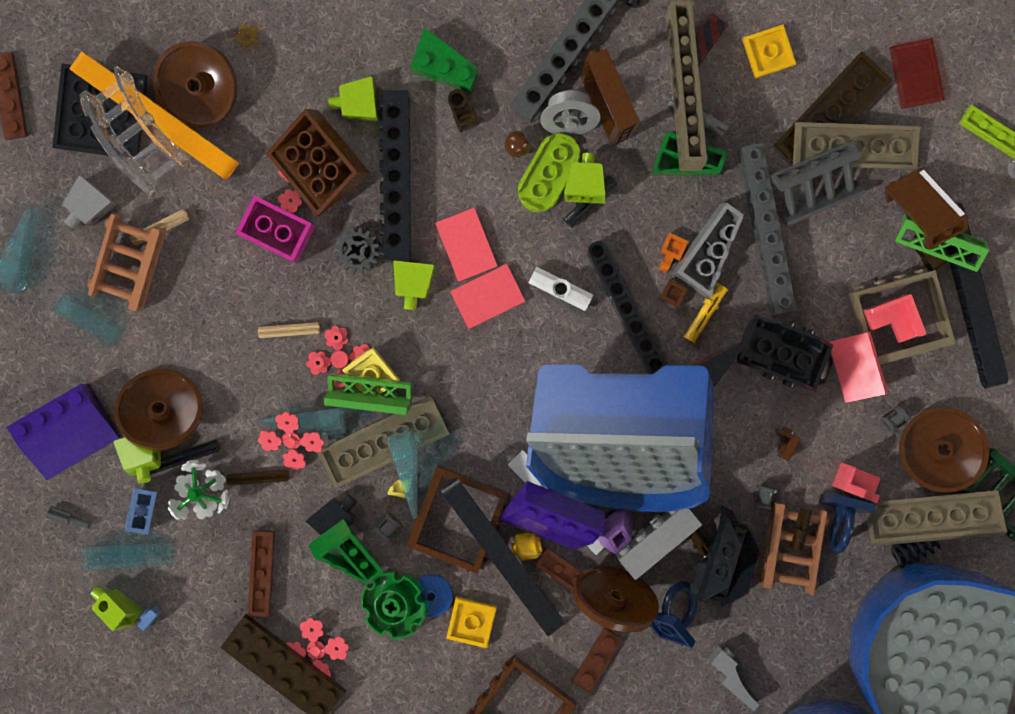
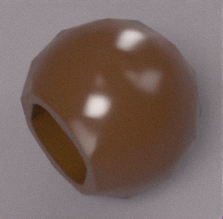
(516, 144)

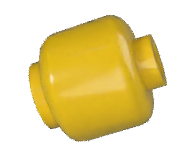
(526, 546)

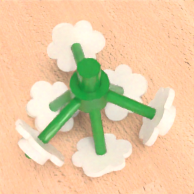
(189, 486)

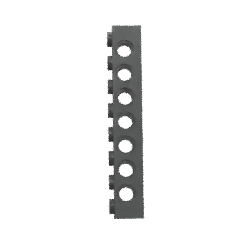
(558, 51)
(766, 229)

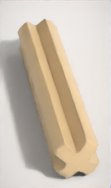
(166, 223)
(289, 330)

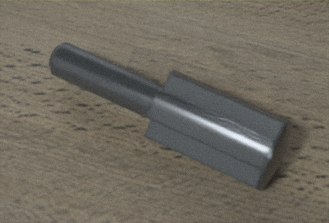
(65, 517)

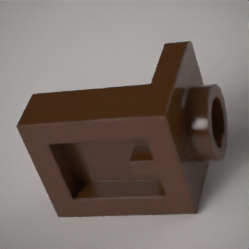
(787, 447)

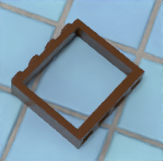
(609, 96)
(480, 559)
(508, 666)

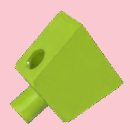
(356, 100)
(585, 181)
(412, 281)
(137, 460)
(115, 608)

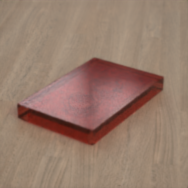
(917, 73)

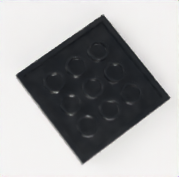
(74, 129)

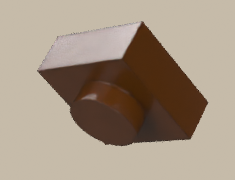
(673, 293)

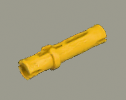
(711, 304)

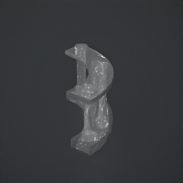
(113, 144)

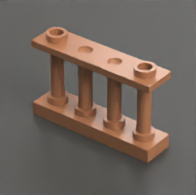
(148, 260)
(773, 555)

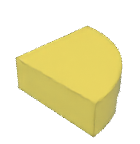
(396, 490)

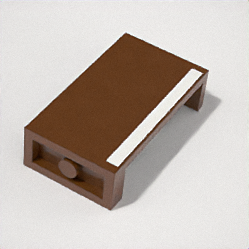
(928, 207)

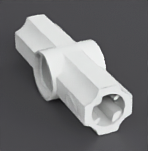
(573, 295)

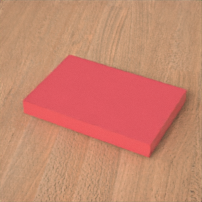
(466, 244)
(487, 296)
(858, 367)

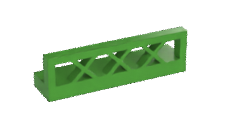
(962, 241)
(370, 398)

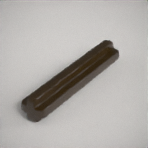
(257, 477)

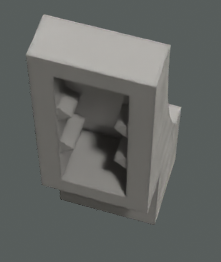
(725, 662)

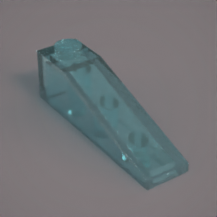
(17, 254)
(325, 422)
(405, 457)
(125, 555)

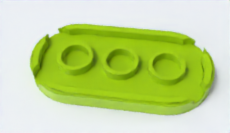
(548, 172)

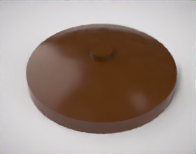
(195, 84)
(158, 409)
(944, 450)
(616, 599)

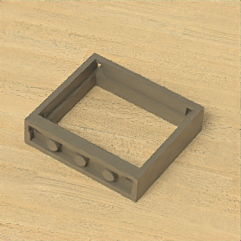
(937, 304)

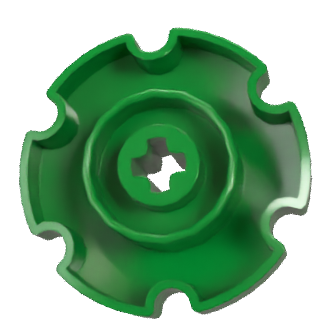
(394, 604)

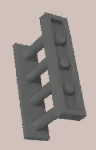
(811, 168)

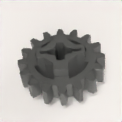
(365, 244)

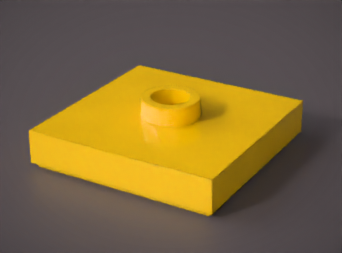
(769, 51)
(471, 622)

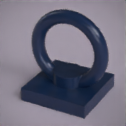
(844, 507)
(671, 627)

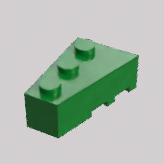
(442, 64)
(668, 163)
(346, 551)

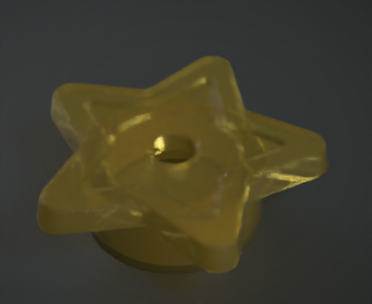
(242, 32)

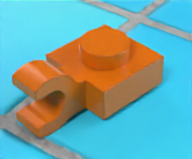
(672, 249)

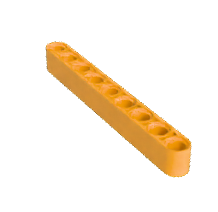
(172, 127)

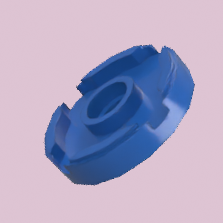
(442, 590)

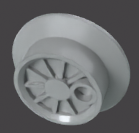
(570, 113)

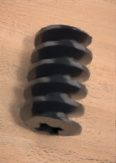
(904, 551)

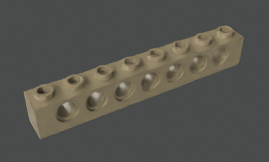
(686, 86)

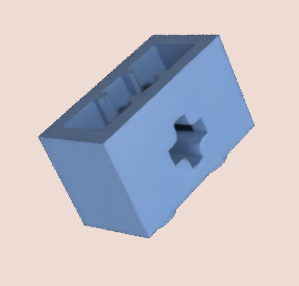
(140, 510)

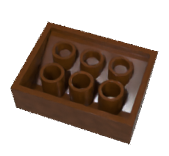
(317, 161)

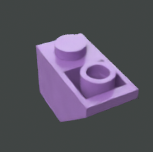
(617, 531)

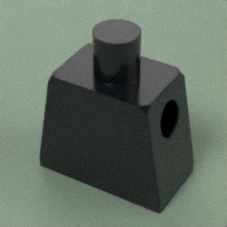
(332, 513)

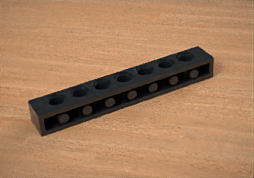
(395, 100)

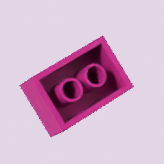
(275, 229)

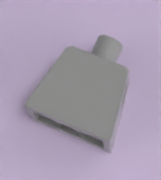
(86, 203)

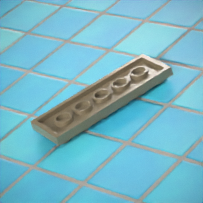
(878, 144)
(368, 447)
(936, 518)

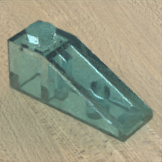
(87, 318)

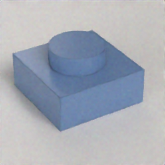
(149, 617)

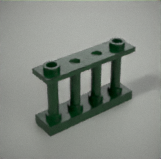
(998, 461)

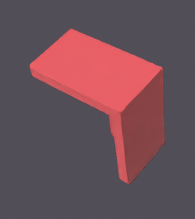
(900, 313)
(857, 482)

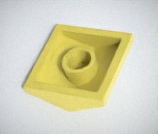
(370, 365)

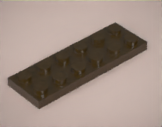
(842, 99)
(282, 667)

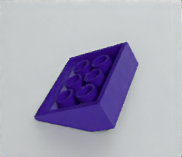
(64, 431)
(554, 517)

